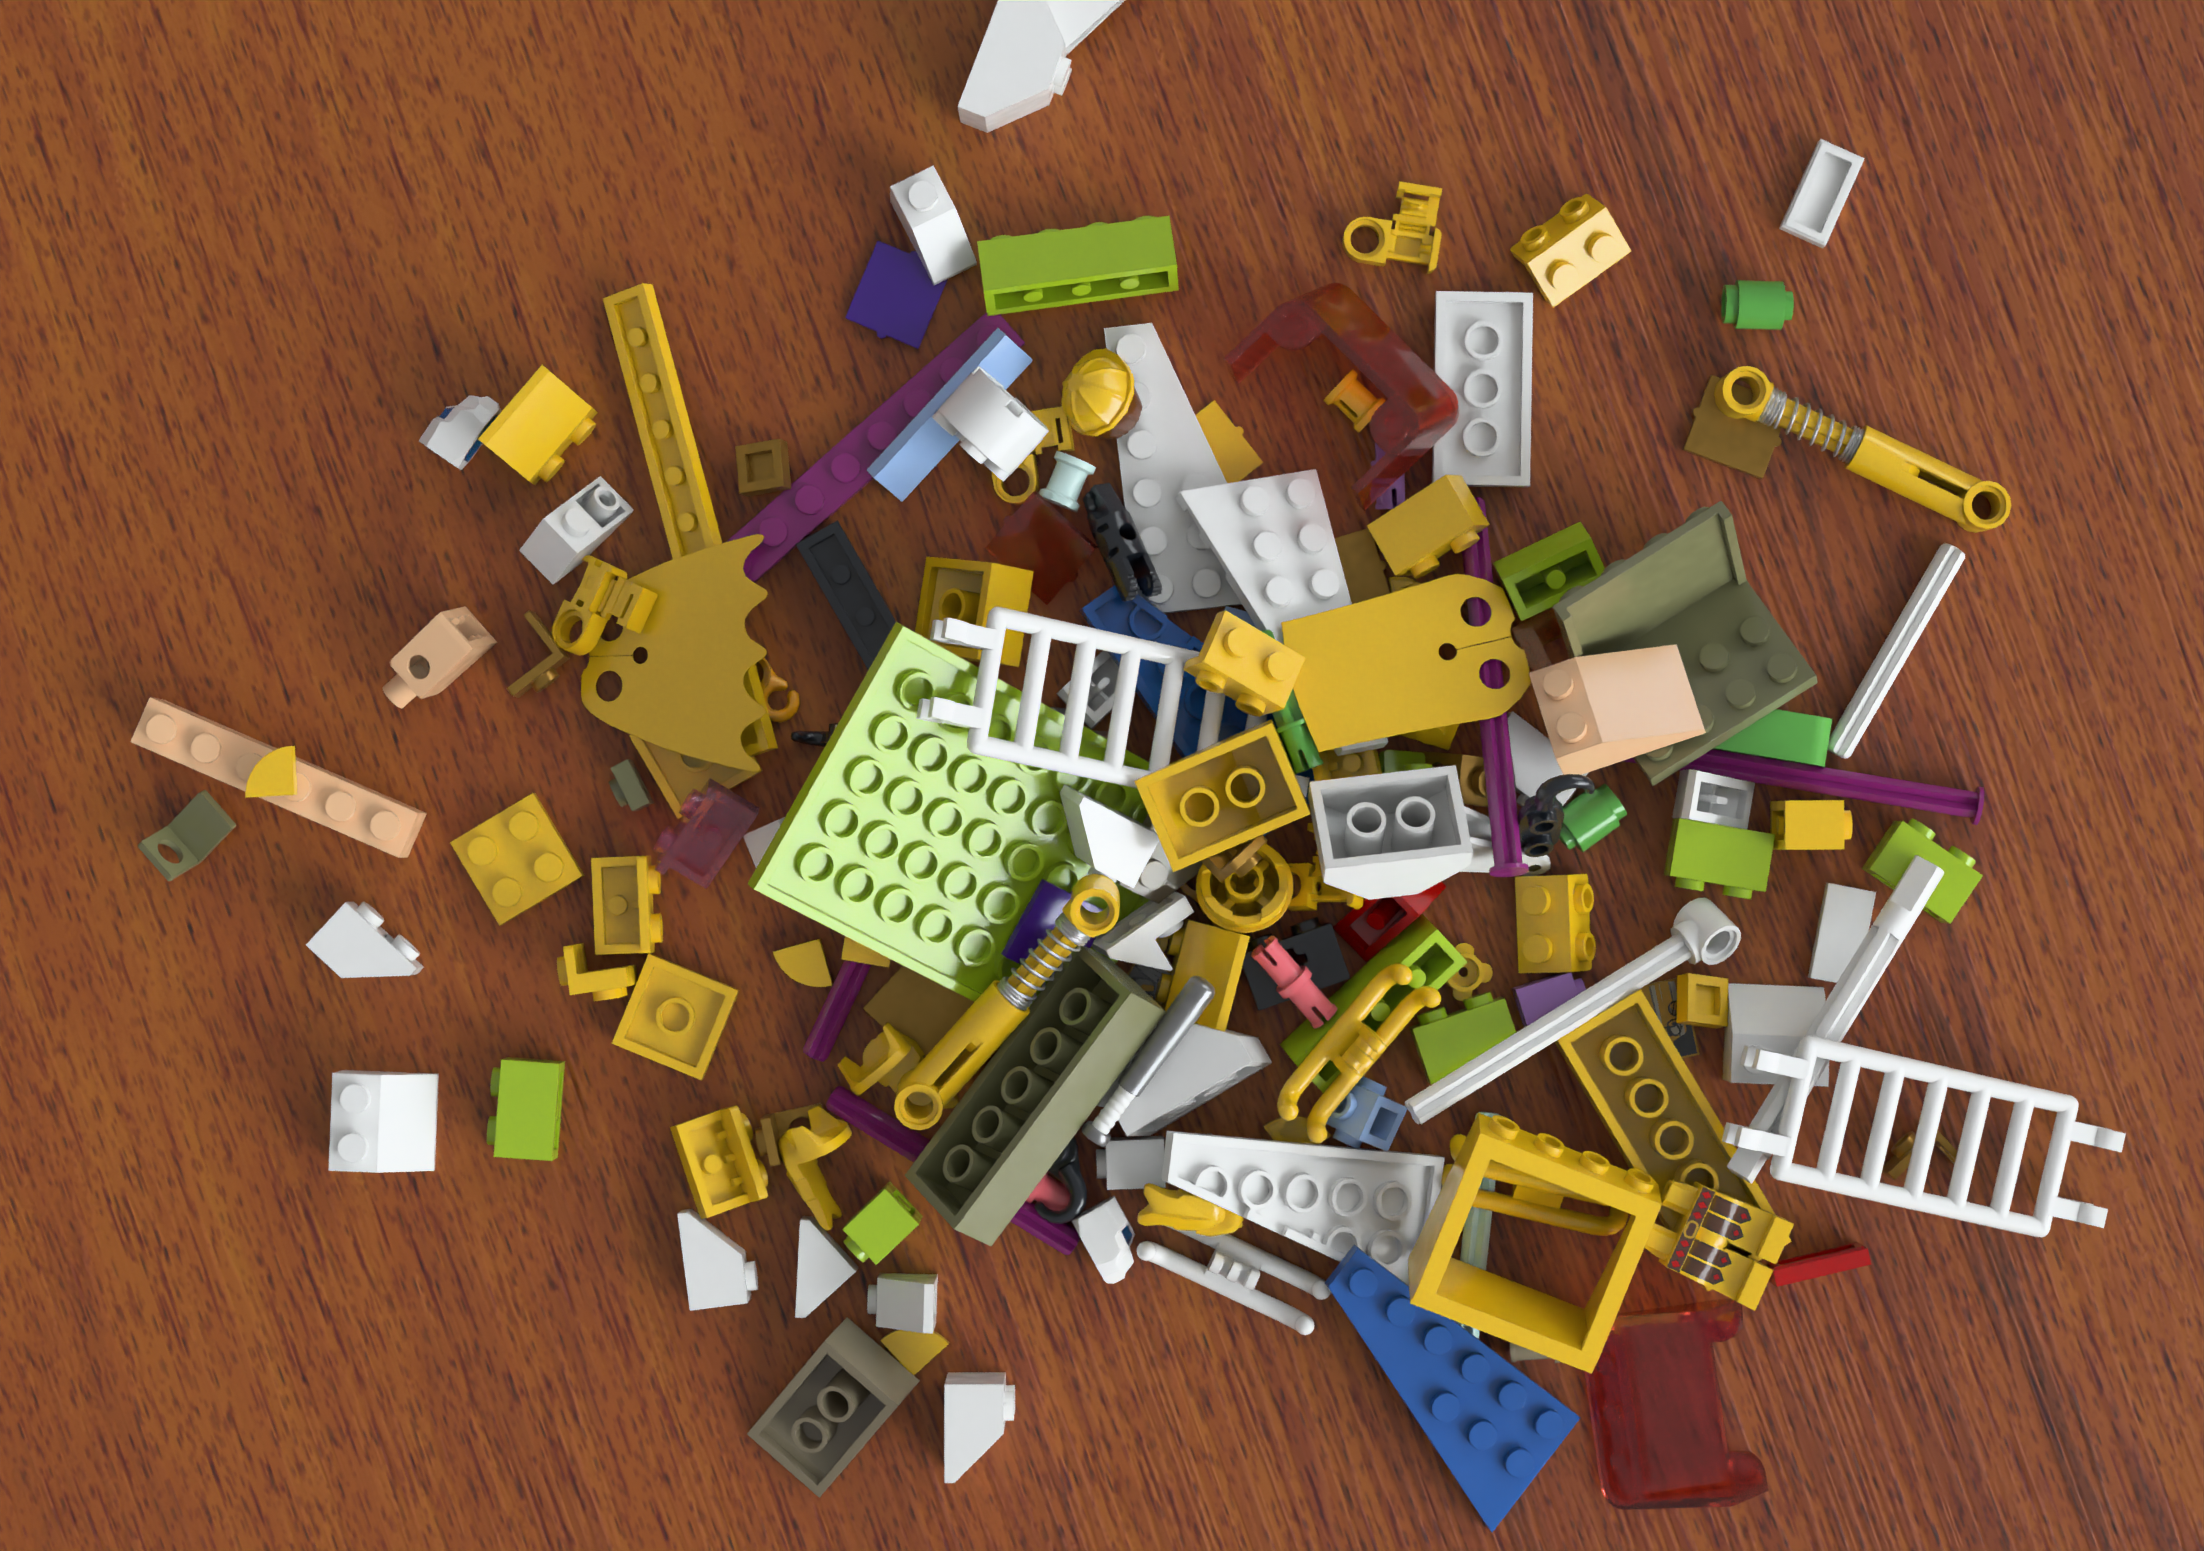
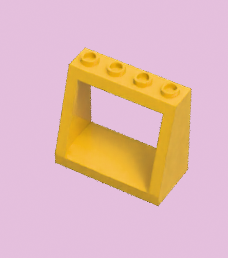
(1507, 1307)

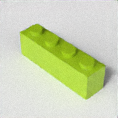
(1078, 265)
(1418, 947)

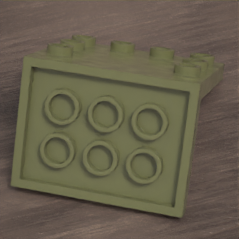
(1695, 595)

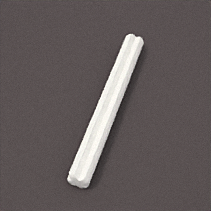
(1895, 650)

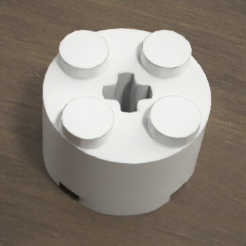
(990, 423)

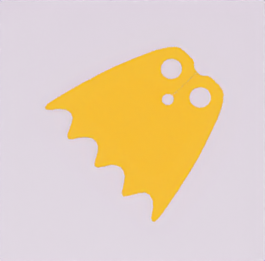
(698, 653)

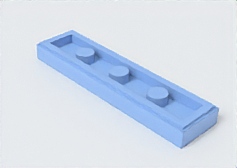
(924, 440)

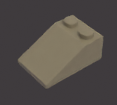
(833, 1407)

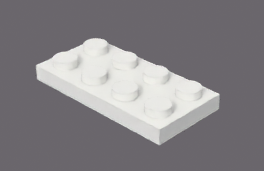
(1487, 362)

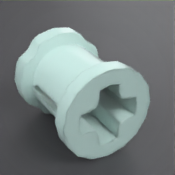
(1067, 481)

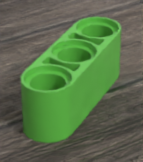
(1784, 737)

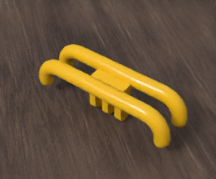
(1353, 1047)
(1537, 1199)

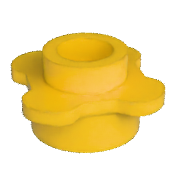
(1477, 974)

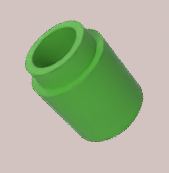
(1756, 304)
(1590, 818)

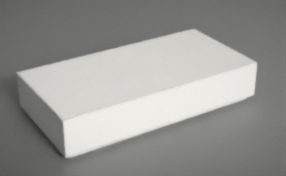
(1821, 193)
(1840, 930)

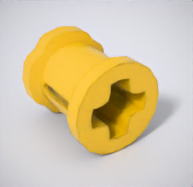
(1354, 400)

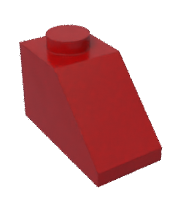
(1383, 919)

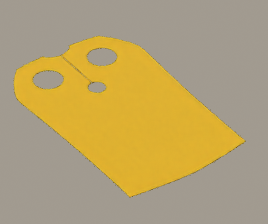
(1379, 667)

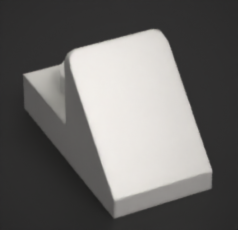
(1135, 935)

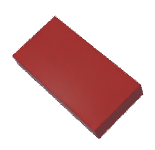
(1819, 1264)

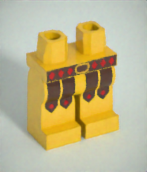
(1700, 1240)

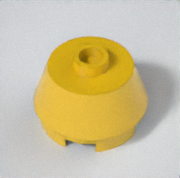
(1249, 901)

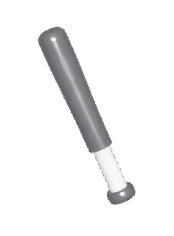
(1158, 1047)

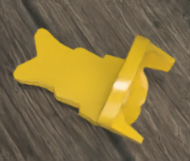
(887, 1061)
(799, 1153)
(1186, 1212)

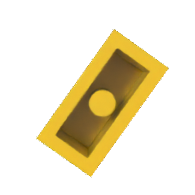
(1429, 526)
(1810, 824)

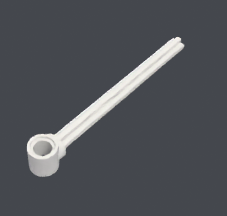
(1697, 934)

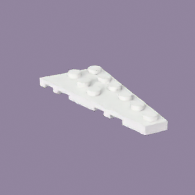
(1158, 460)
(1275, 550)
(1313, 1191)

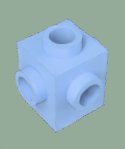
(1357, 1113)

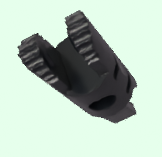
(1120, 544)

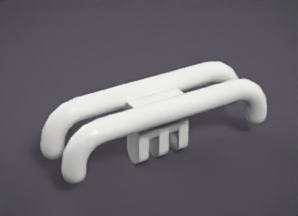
(1235, 1272)

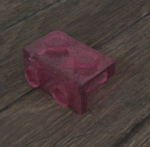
(706, 834)

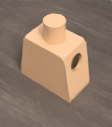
(450, 646)

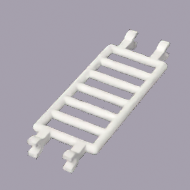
(1088, 639)
(1912, 1195)

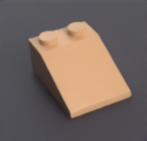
(1615, 706)

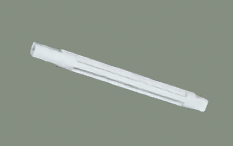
(1848, 995)

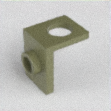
(190, 834)

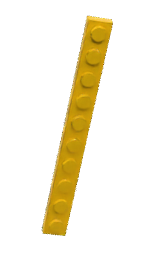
(672, 450)

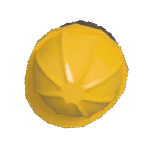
(1101, 396)

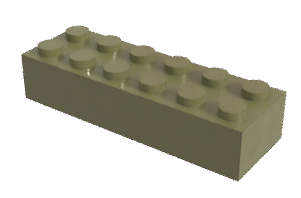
(1034, 1095)

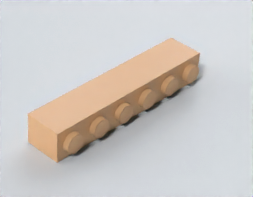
(320, 793)

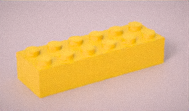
(1653, 1104)

